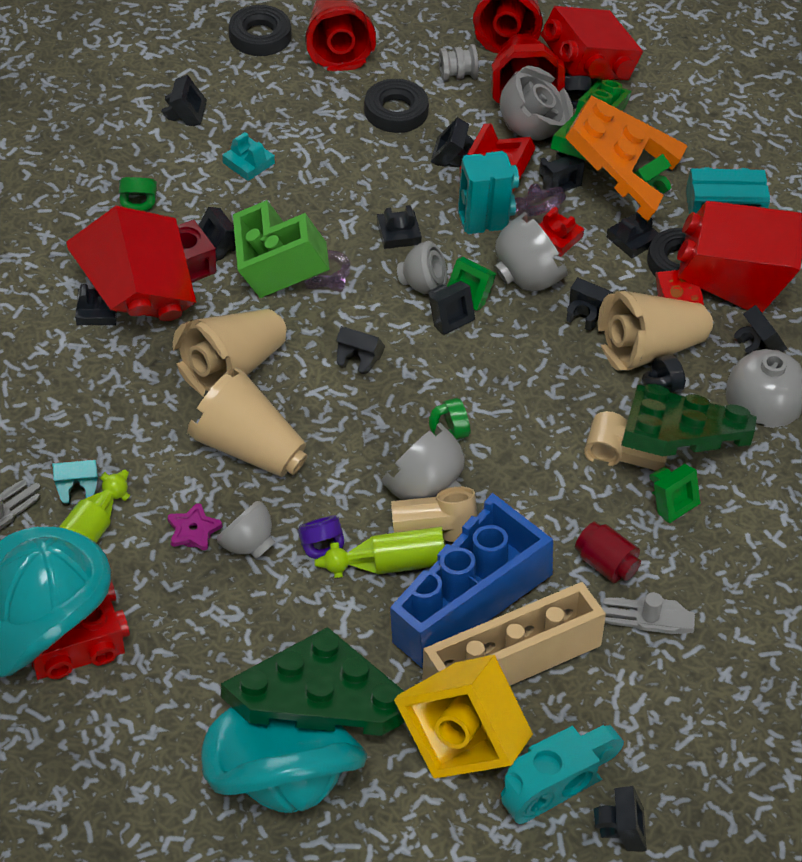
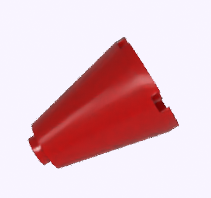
(500, 19)
(339, 35)

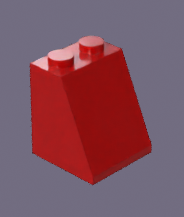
(741, 252)
(136, 263)

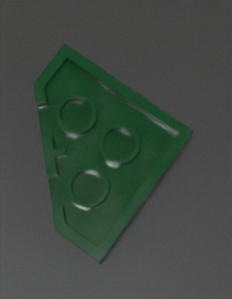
(666, 421)
(317, 685)

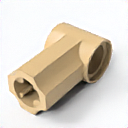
(606, 439)
(448, 509)

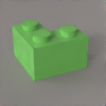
(277, 252)

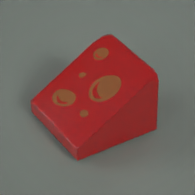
(675, 288)

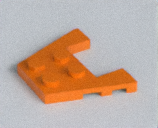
(615, 142)

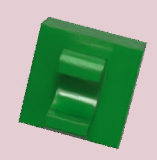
(651, 172)
(476, 276)
(675, 491)

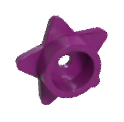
(193, 538)

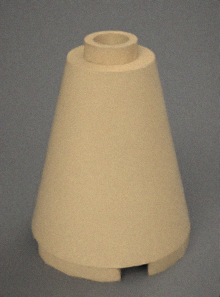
(649, 327)
(226, 342)
(247, 426)

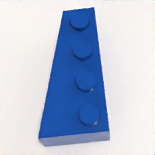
(473, 579)

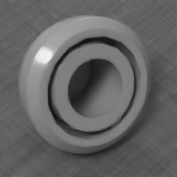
(423, 268)
(248, 532)

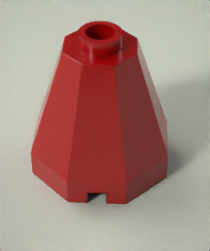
(524, 51)

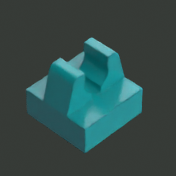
(247, 157)
(70, 473)

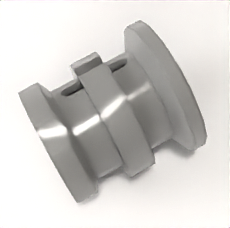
(459, 62)

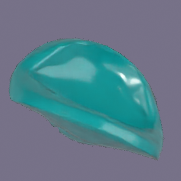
(46, 588)
(277, 761)

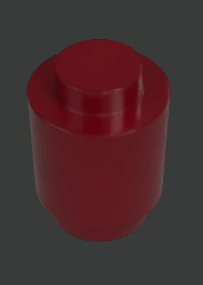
(608, 552)

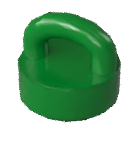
(140, 187)
(455, 417)

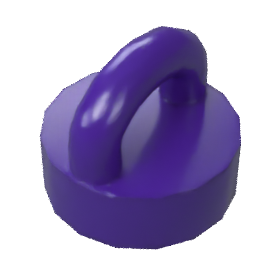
(320, 530)

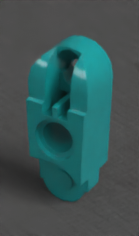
(557, 770)

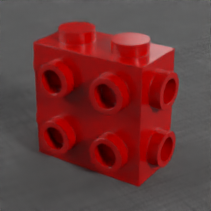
(591, 43)
(93, 640)

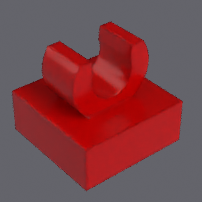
(561, 230)

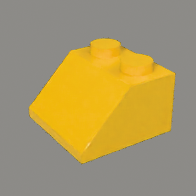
(465, 718)

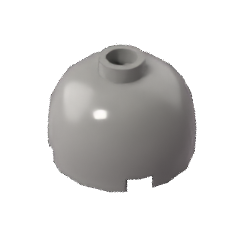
(534, 105)
(527, 256)
(767, 386)
(428, 466)

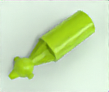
(93, 513)
(387, 552)

